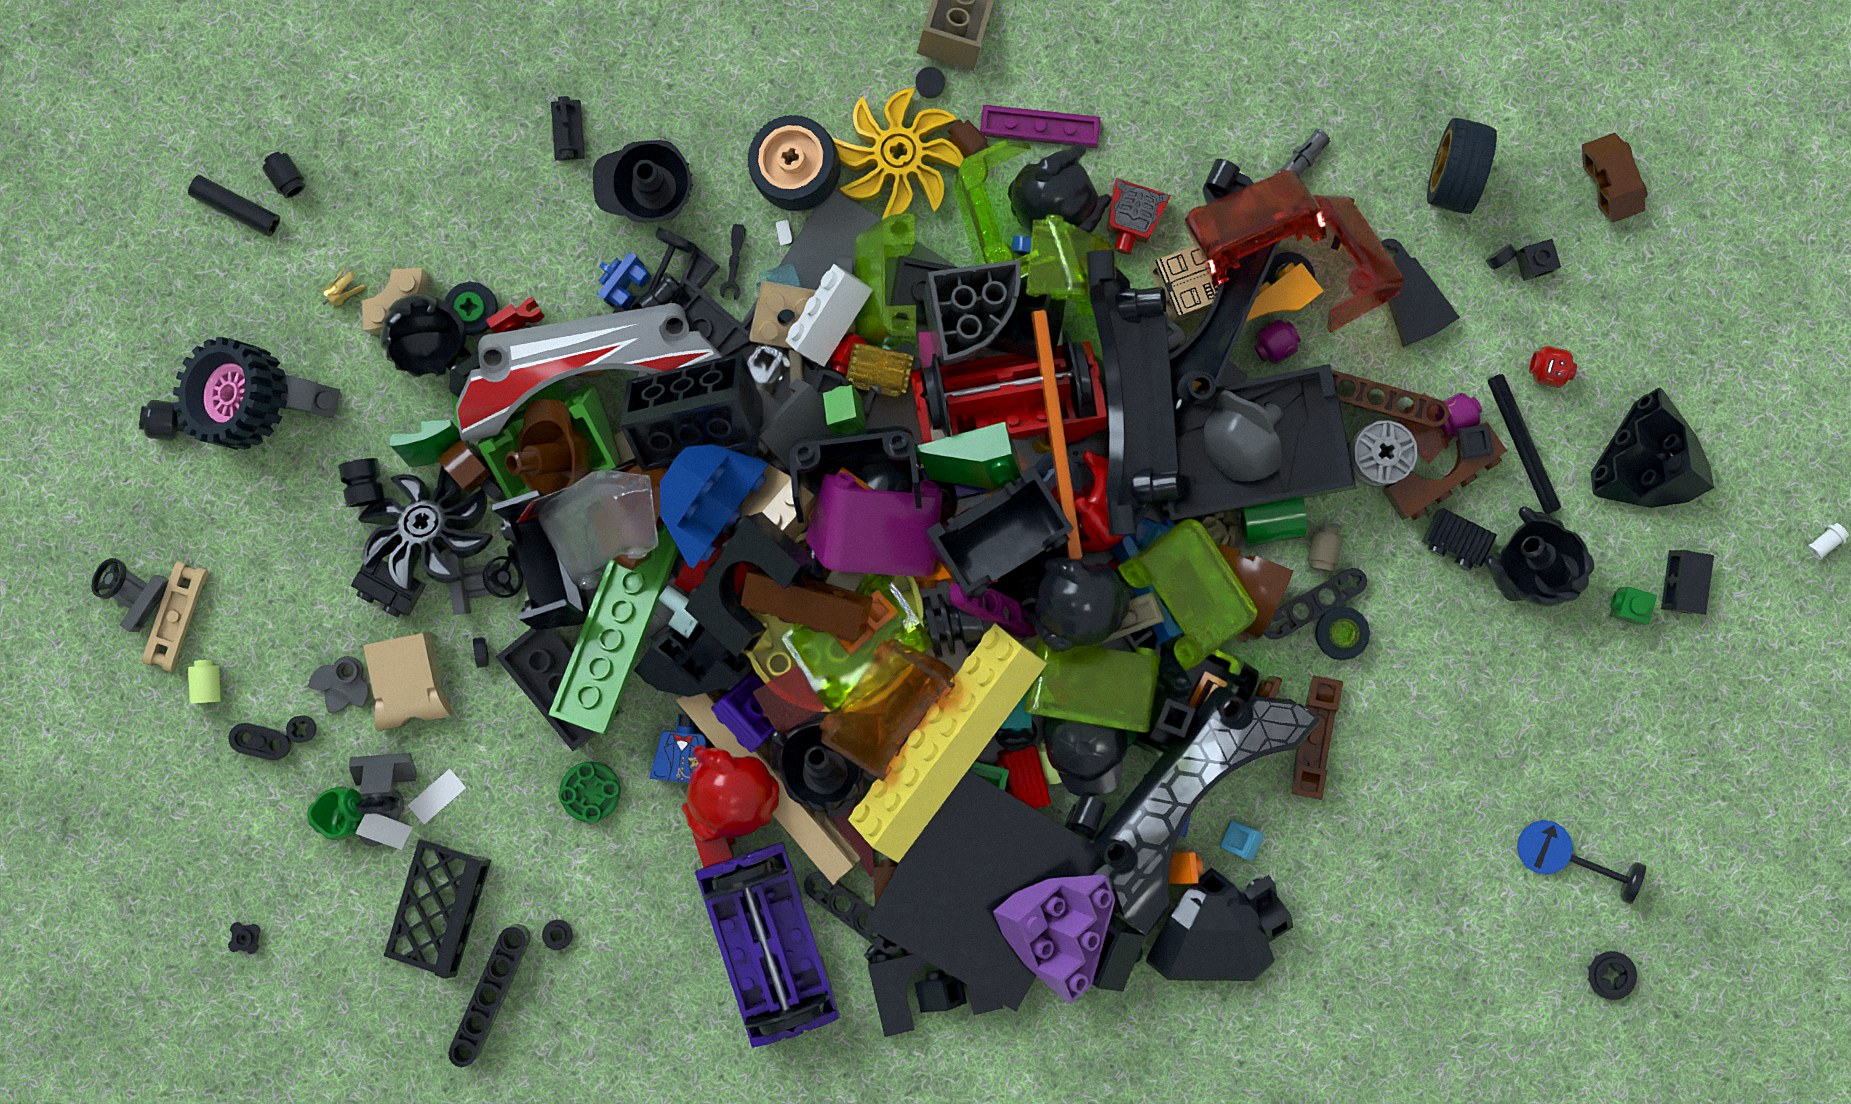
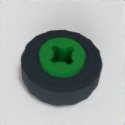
(482, 306)

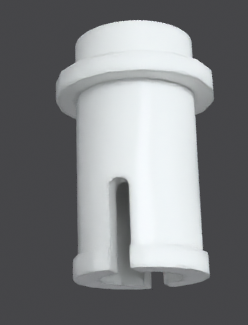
(1828, 541)

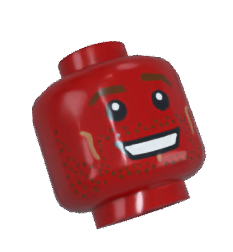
(1552, 366)

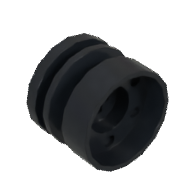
(950, 625)

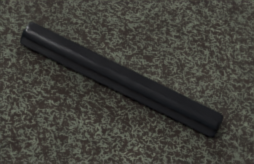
(1524, 444)

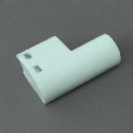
(681, 620)

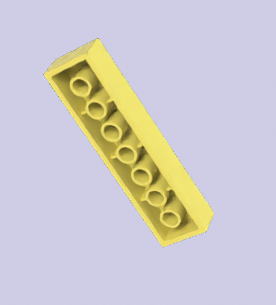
(946, 743)

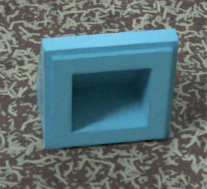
(1242, 840)

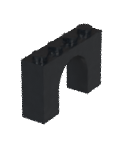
(715, 599)
(1171, 713)
(890, 982)

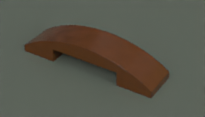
(1312, 755)

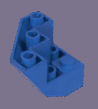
(704, 495)

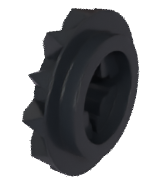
(1622, 984)

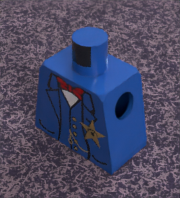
(675, 752)

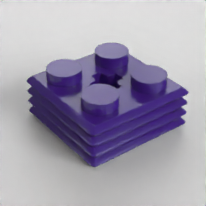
(743, 713)

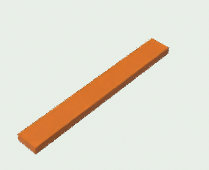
(1055, 429)

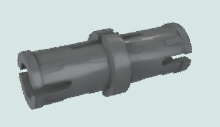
(1305, 155)

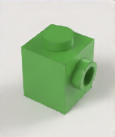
(844, 409)

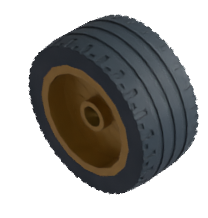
(1462, 165)

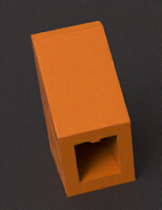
(1184, 867)

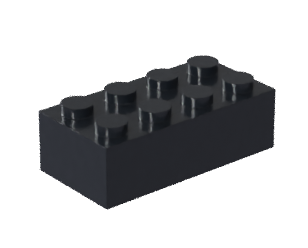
(538, 666)

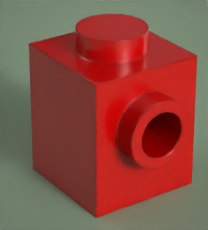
(715, 851)

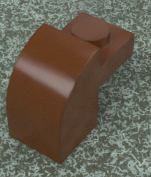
(464, 465)

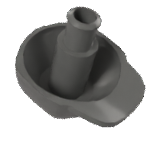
(1242, 438)

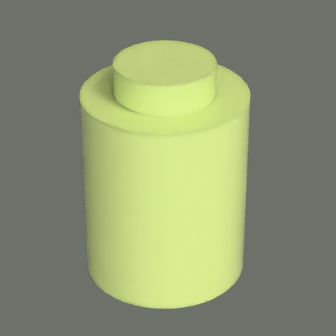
(204, 682)

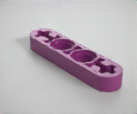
(995, 613)

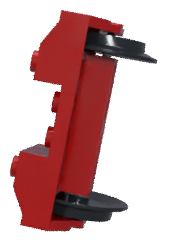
(1010, 392)

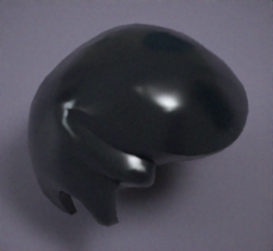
(422, 334)

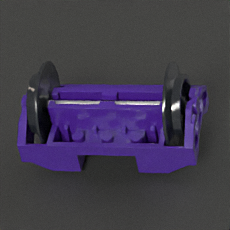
(775, 971)

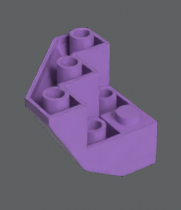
(1059, 929)

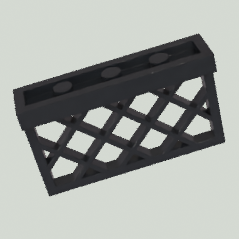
(458, 922)

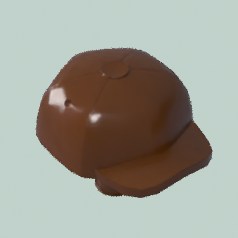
(550, 449)

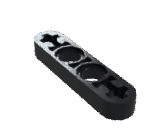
(1312, 601)
(852, 915)

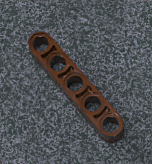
(1392, 395)

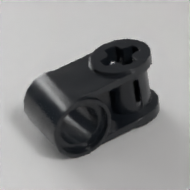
(1086, 815)

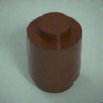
(967, 138)

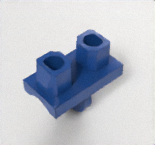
(618, 278)

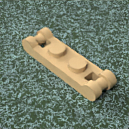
(174, 616)

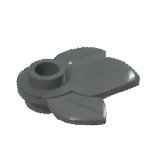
(338, 687)

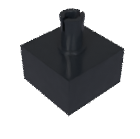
(1118, 955)

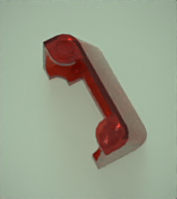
(1252, 221)

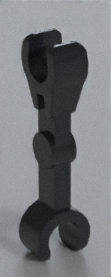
(737, 239)

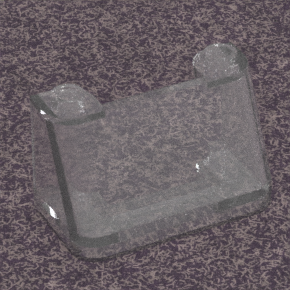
(599, 520)

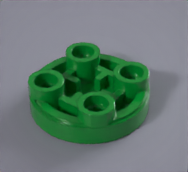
(590, 791)

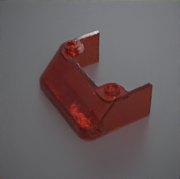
(1377, 275)

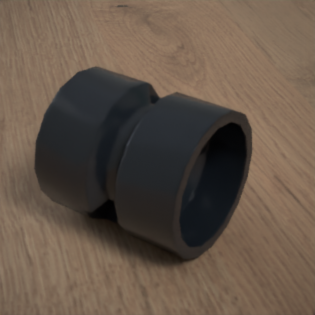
(361, 482)

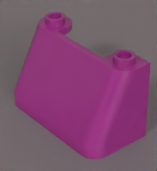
(873, 528)

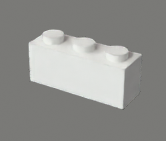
(828, 315)

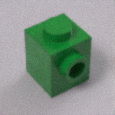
(1632, 605)

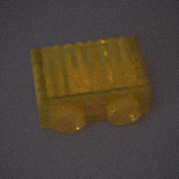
(880, 368)

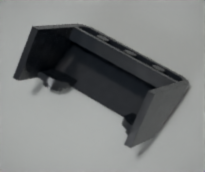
(851, 448)
(552, 595)

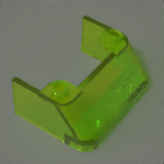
(976, 206)

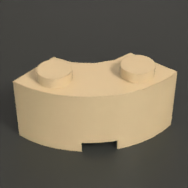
(401, 283)

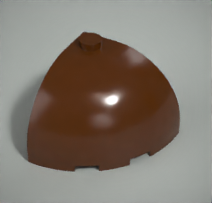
(1264, 584)

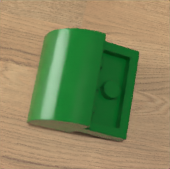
(1274, 522)

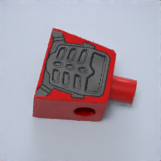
(1134, 213)

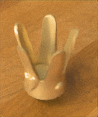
(334, 291)

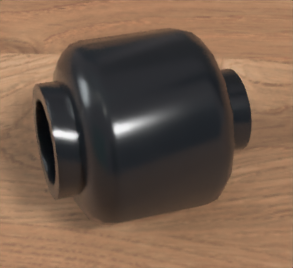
(160, 420)

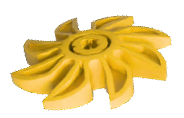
(888, 143)

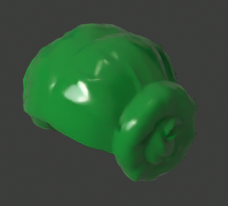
(335, 813)

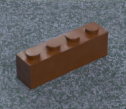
(808, 603)

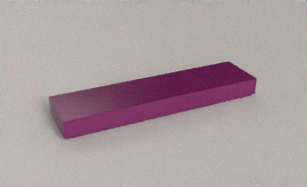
(1040, 126)

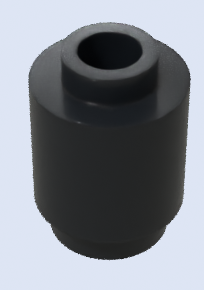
(283, 174)

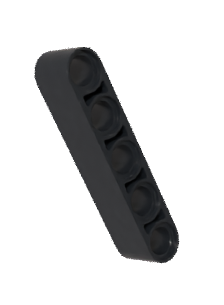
(479, 1006)

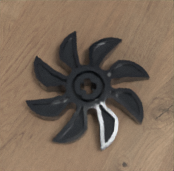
(425, 529)

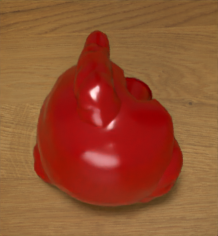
(1092, 508)
(728, 795)

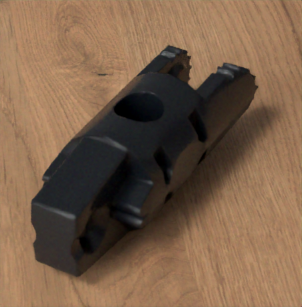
(1172, 674)

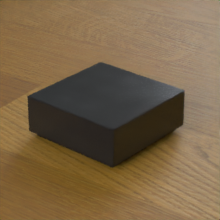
(1474, 441)

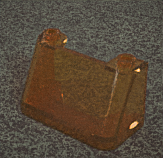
(886, 705)

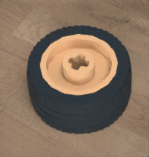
(794, 163)

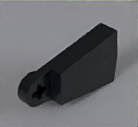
(1420, 306)

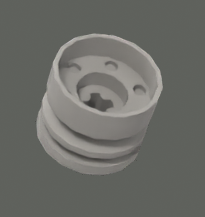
(1367, 444)

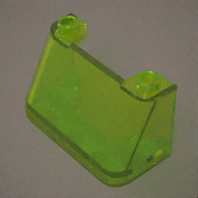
(1060, 261)
(1194, 587)
(830, 667)
(1096, 686)

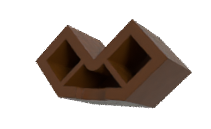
(1618, 181)

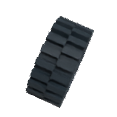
(230, 393)

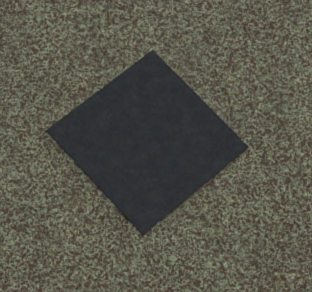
(961, 870)

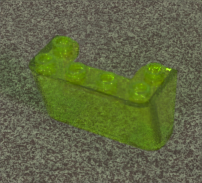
(875, 321)

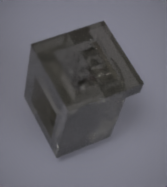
(768, 358)

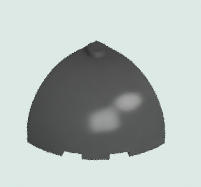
(969, 307)

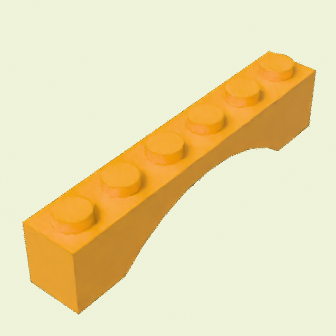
(1289, 294)

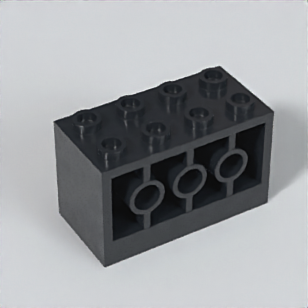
(691, 407)

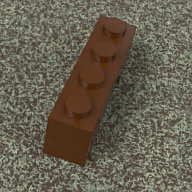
(1414, 492)

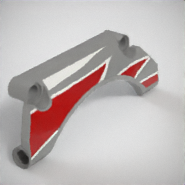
(551, 352)

